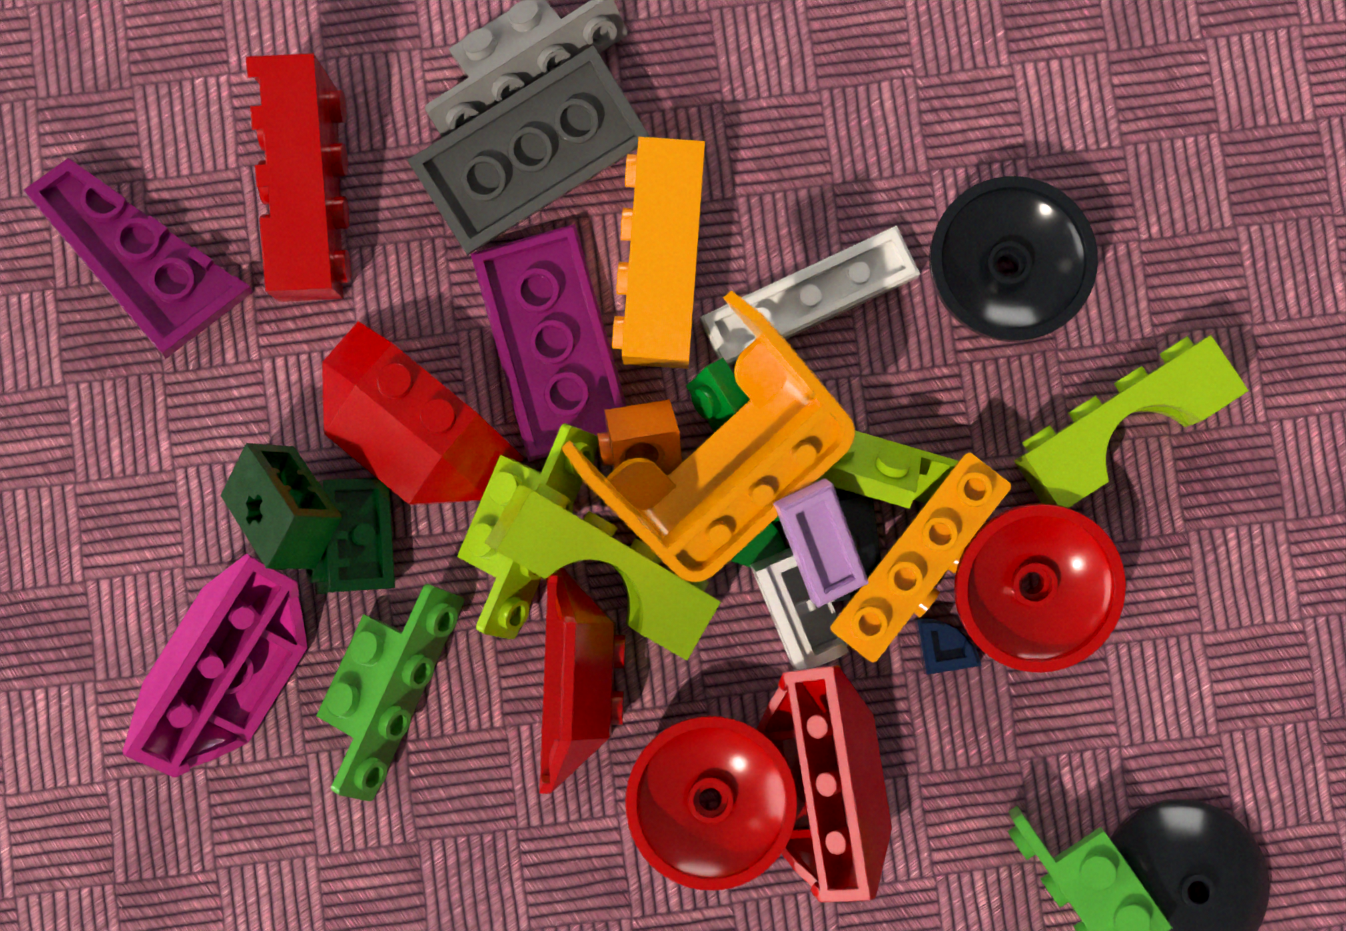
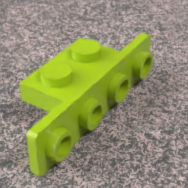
(889, 471)
(514, 584)

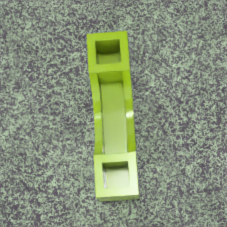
(1186, 388)
(546, 537)

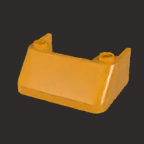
(729, 483)

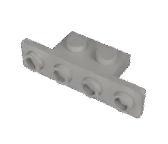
(517, 52)

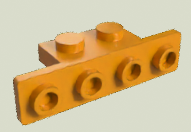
(920, 557)

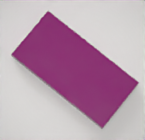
(549, 336)

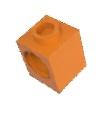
(648, 424)

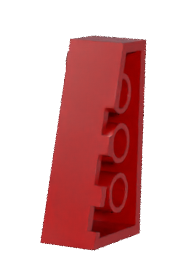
(300, 177)

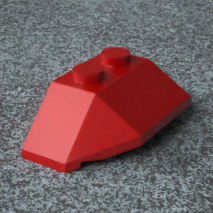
(406, 423)
(577, 679)
(838, 782)

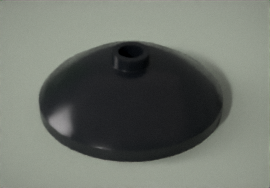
(1034, 230)
(1190, 842)

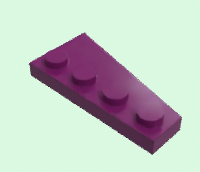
(145, 267)

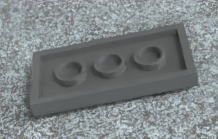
(529, 150)

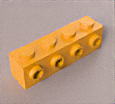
(662, 252)

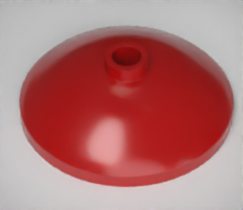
(1069, 608)
(717, 844)

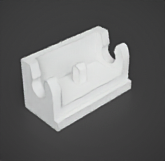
(798, 620)

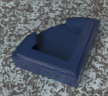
(944, 647)

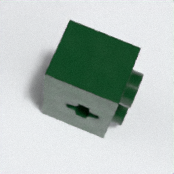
(280, 506)

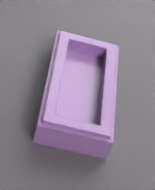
(821, 542)

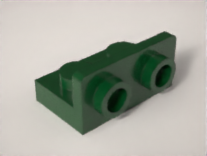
(362, 546)

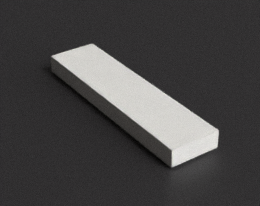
(816, 292)

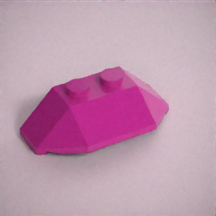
(219, 669)

